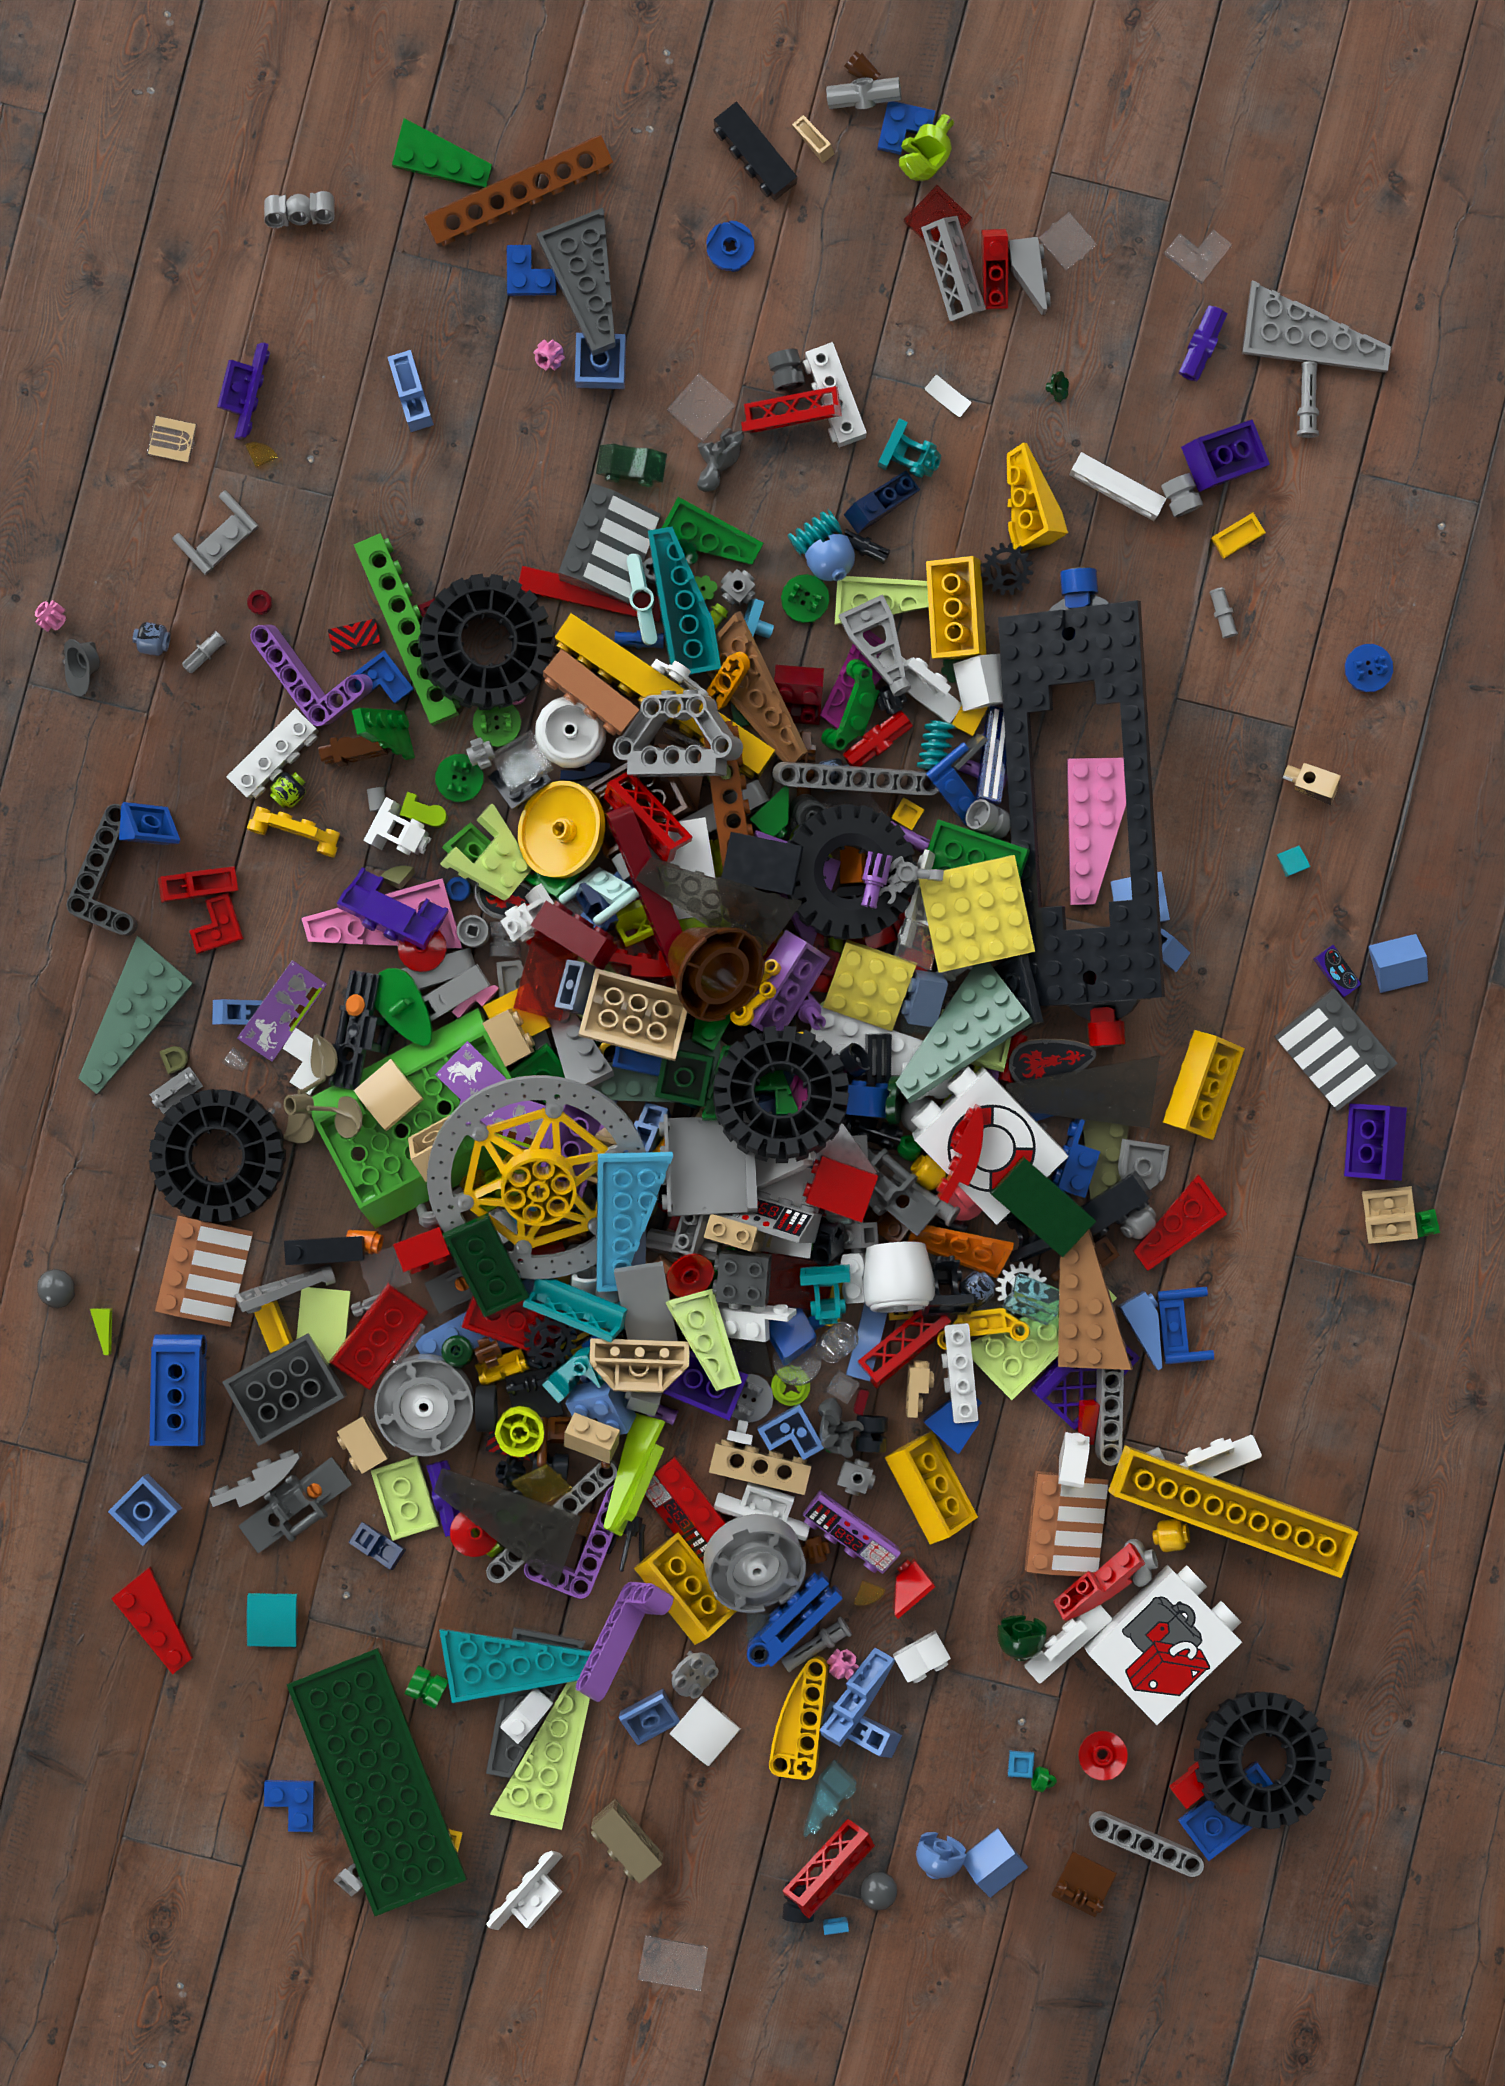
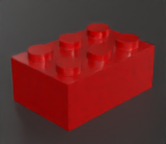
(421, 1249)

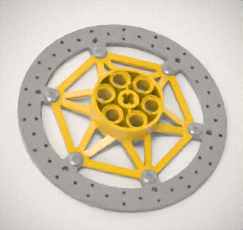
(503, 1094)

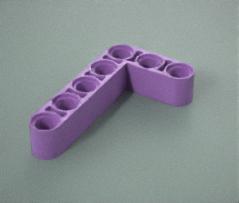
(305, 681)
(590, 1550)
(617, 1634)

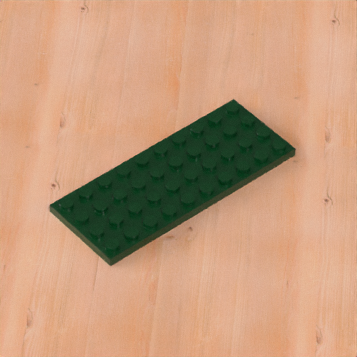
(376, 1782)

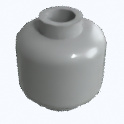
(1139, 1223)

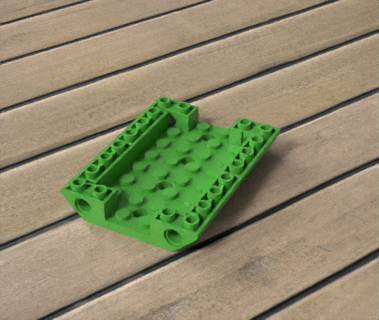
(387, 1179)

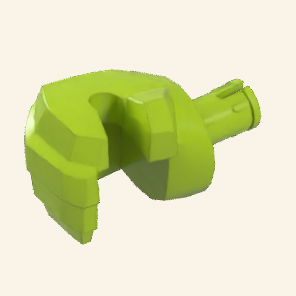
(927, 150)

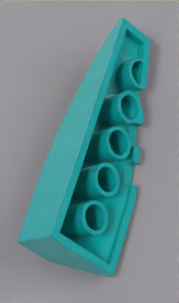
(684, 613)

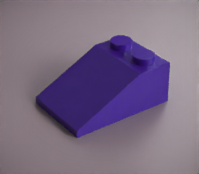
(1225, 455)
(697, 1390)

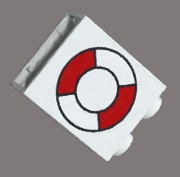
(1007, 1135)

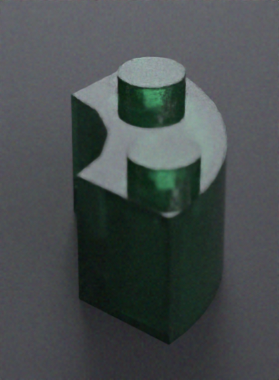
(631, 464)

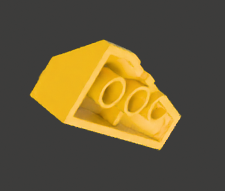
(1034, 510)

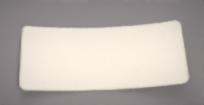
(947, 396)

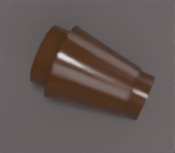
(861, 67)

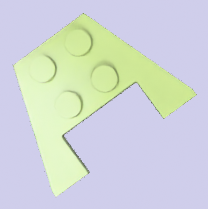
(500, 865)

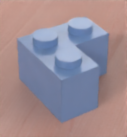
(603, 1404)
(791, 1425)

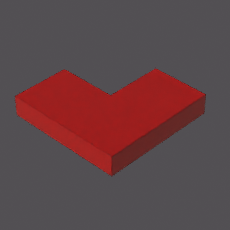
(224, 926)

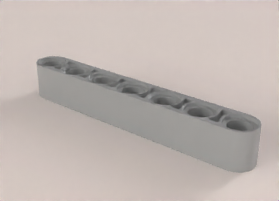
(845, 778)
(755, 795)
(582, 1499)

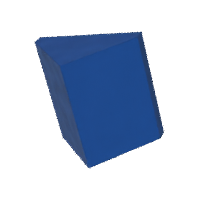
(147, 824)

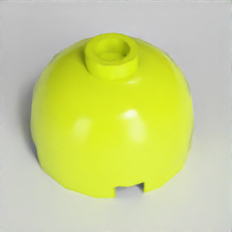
(519, 1431)

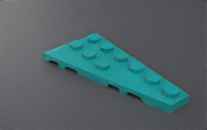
(496, 1665)

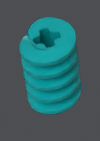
(818, 531)
(935, 745)

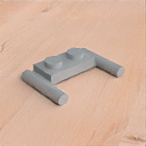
(222, 540)

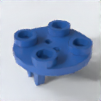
(1357, 670)

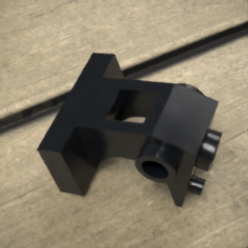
(1028, 1246)
(948, 1273)

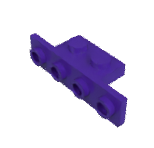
(241, 387)

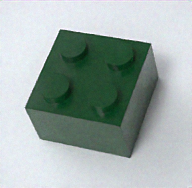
(685, 1078)

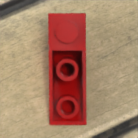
(995, 268)

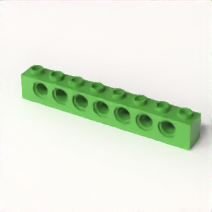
(368, 551)

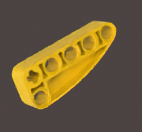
(793, 1725)

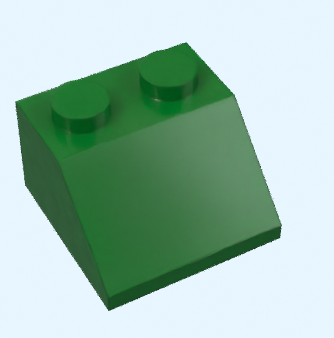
(773, 816)

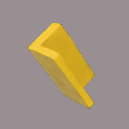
(273, 1326)

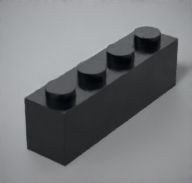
(755, 151)
(1117, 1202)

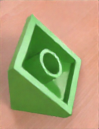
(469, 842)

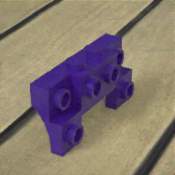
(388, 914)

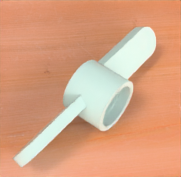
(639, 584)

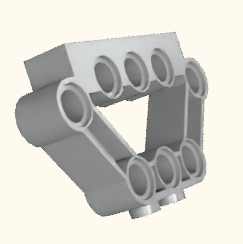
(647, 724)

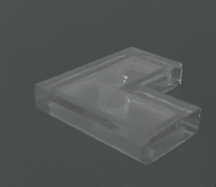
(1198, 261)

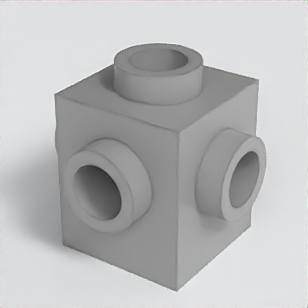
(740, 596)
(855, 1236)
(850, 1469)

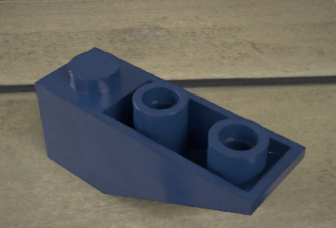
(881, 502)

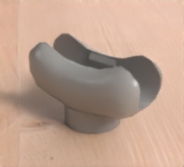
(1144, 1574)

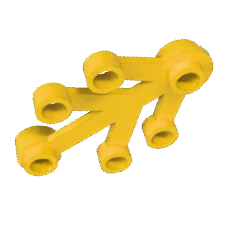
(748, 1014)

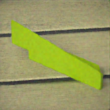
(634, 1472)

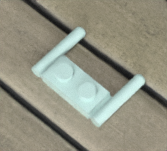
(611, 888)

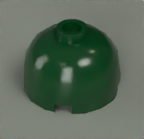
(1021, 1638)

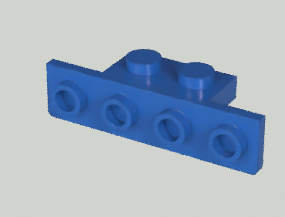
(1077, 1170)

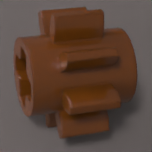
(488, 1352)
(815, 1549)

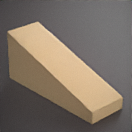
(814, 139)

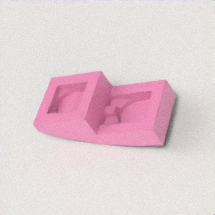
(482, 997)

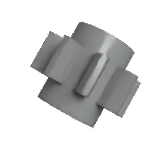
(481, 753)

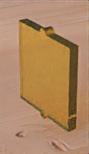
(542, 1484)

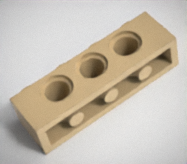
(794, 1483)

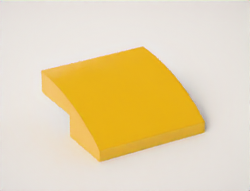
(531, 1024)

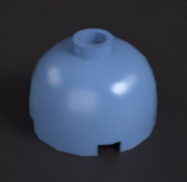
(831, 558)
(939, 1857)

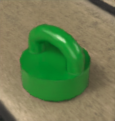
(909, 1148)
(1040, 1779)

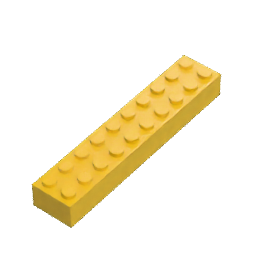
(642, 680)
(1233, 1511)

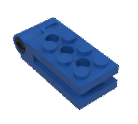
(166, 1354)
(777, 1645)

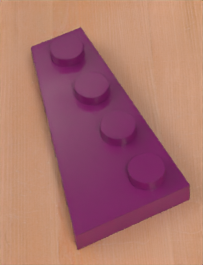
(841, 692)

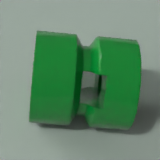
(426, 1687)

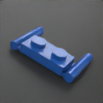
(951, 784)
(1174, 1326)

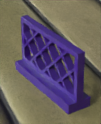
(1054, 1375)

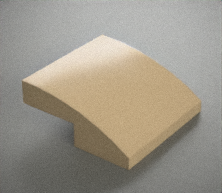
(388, 1095)
(1390, 1214)

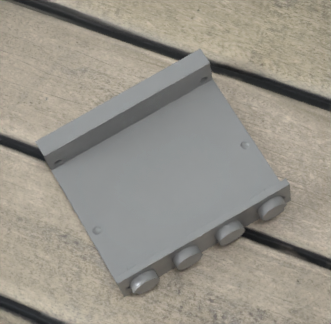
(706, 1169)

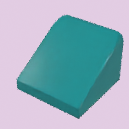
(1293, 861)

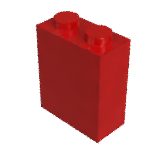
(840, 1188)

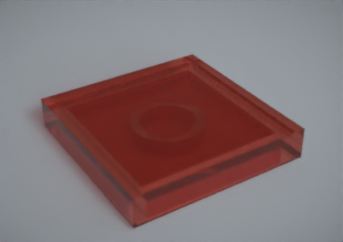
(934, 207)

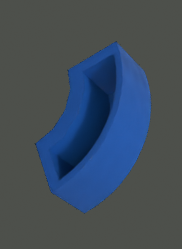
(867, 1100)

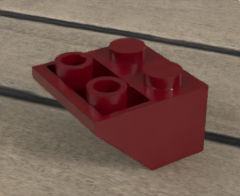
(801, 691)

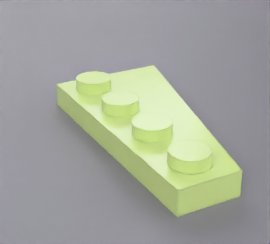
(899, 594)
(705, 1332)

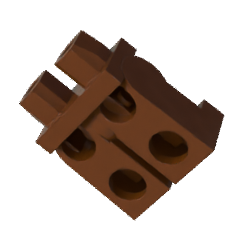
(351, 750)

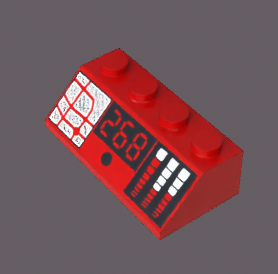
(683, 1505)

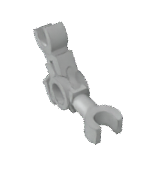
(905, 874)

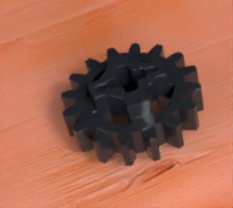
(1017, 575)
(543, 1346)

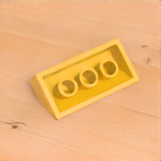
(956, 608)
(1203, 1084)
(931, 1487)
(682, 1574)

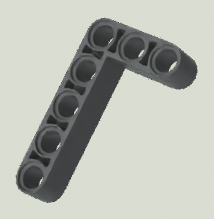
(99, 875)

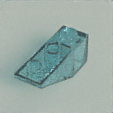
(830, 1789)

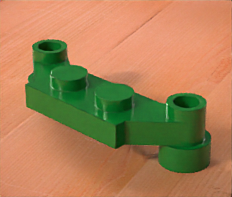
(857, 709)

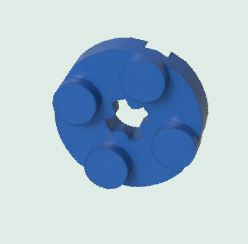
(727, 232)

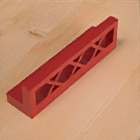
(791, 418)
(654, 833)
(906, 1354)
(838, 1868)

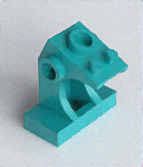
(897, 447)
(830, 1309)
(567, 1374)

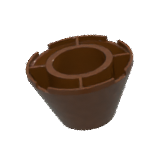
(715, 970)

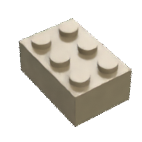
(626, 1842)

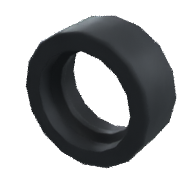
(486, 1408)

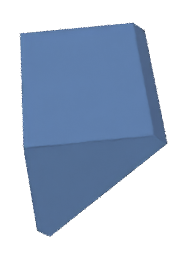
(1399, 963)
(649, 1717)
(993, 1863)

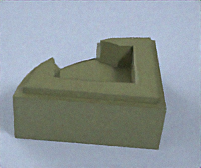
(398, 876)

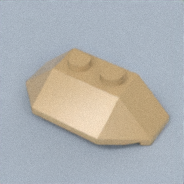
(639, 1363)

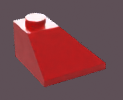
(910, 1586)

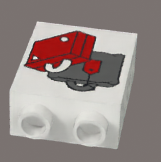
(1165, 1642)

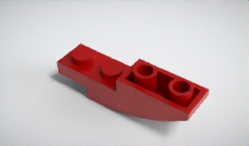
(642, 965)
(968, 1145)
(1098, 1587)

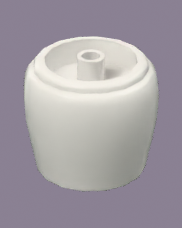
(569, 749)
(897, 1277)

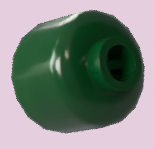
(465, 1355)

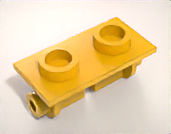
(509, 1364)

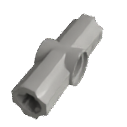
(863, 93)
(662, 1242)

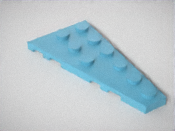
(624, 1205)

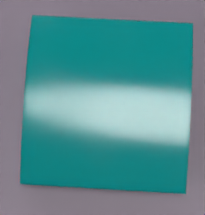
(272, 1620)

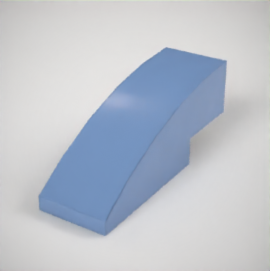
(410, 391)
(649, 1125)
(869, 1333)

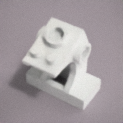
(412, 837)
(519, 918)

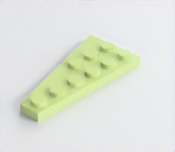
(1016, 1363)
(545, 1774)

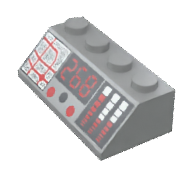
(781, 1219)

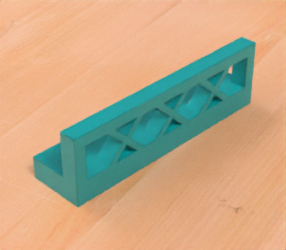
(577, 1306)

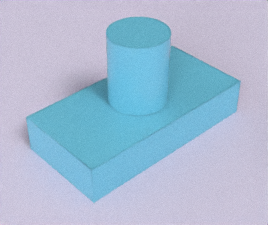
(752, 619)

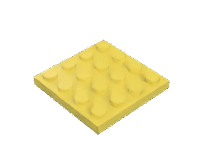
(977, 914)

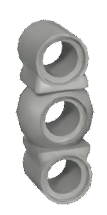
(299, 209)

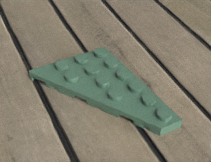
(971, 1025)

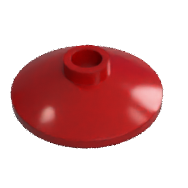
(423, 959)
(695, 1281)
(463, 1541)
(1111, 1764)

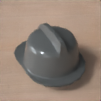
(80, 664)

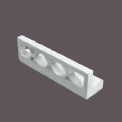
(1117, 486)

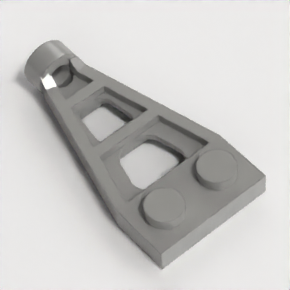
(866, 617)
(256, 1297)

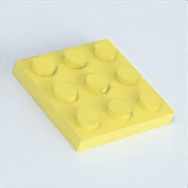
(869, 985)

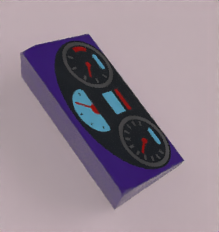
(1337, 971)

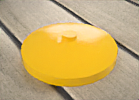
(561, 829)

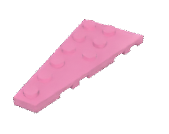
(1094, 818)

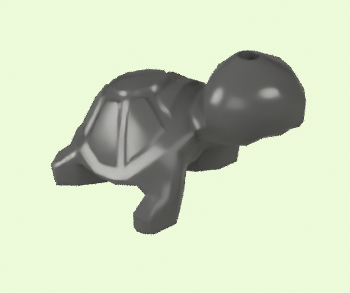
(718, 458)
(834, 1432)

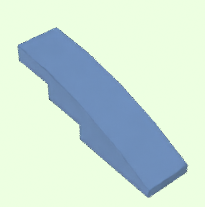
(857, 1698)

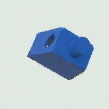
(794, 1336)
(952, 1433)

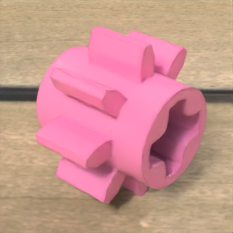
(549, 355)
(50, 615)
(842, 1664)

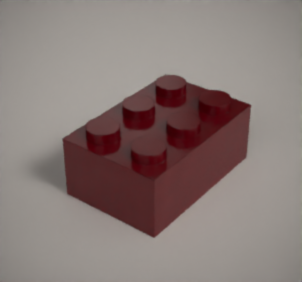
(575, 934)

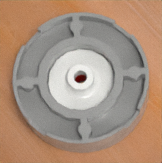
(421, 1428)
(754, 1563)

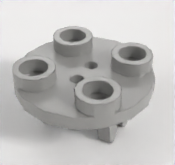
(756, 1388)
(694, 1674)

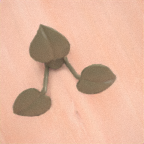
(299, 1106)

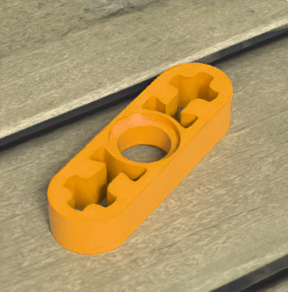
(735, 678)

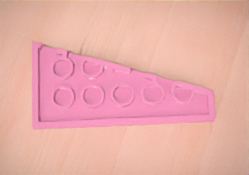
(345, 928)

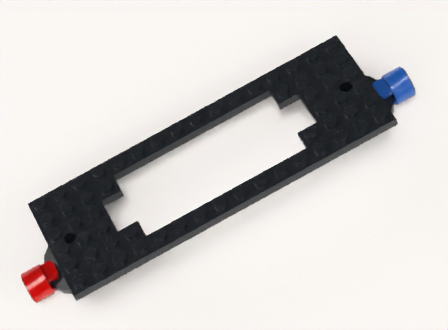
(1078, 641)

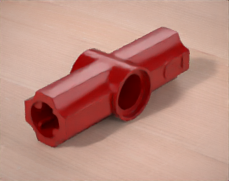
(878, 740)

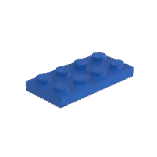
(1211, 1829)

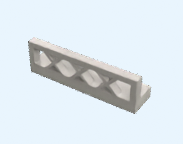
(958, 266)

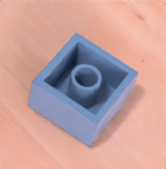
(601, 370)
(145, 1509)

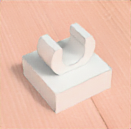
(740, 1435)

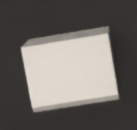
(979, 681)

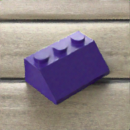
(1375, 1141)

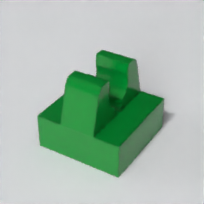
(1427, 1223)

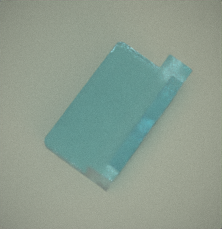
(1033, 1299)

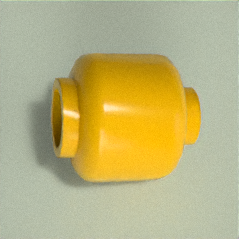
(928, 1172)
(1171, 1535)

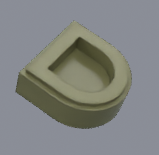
(174, 1059)

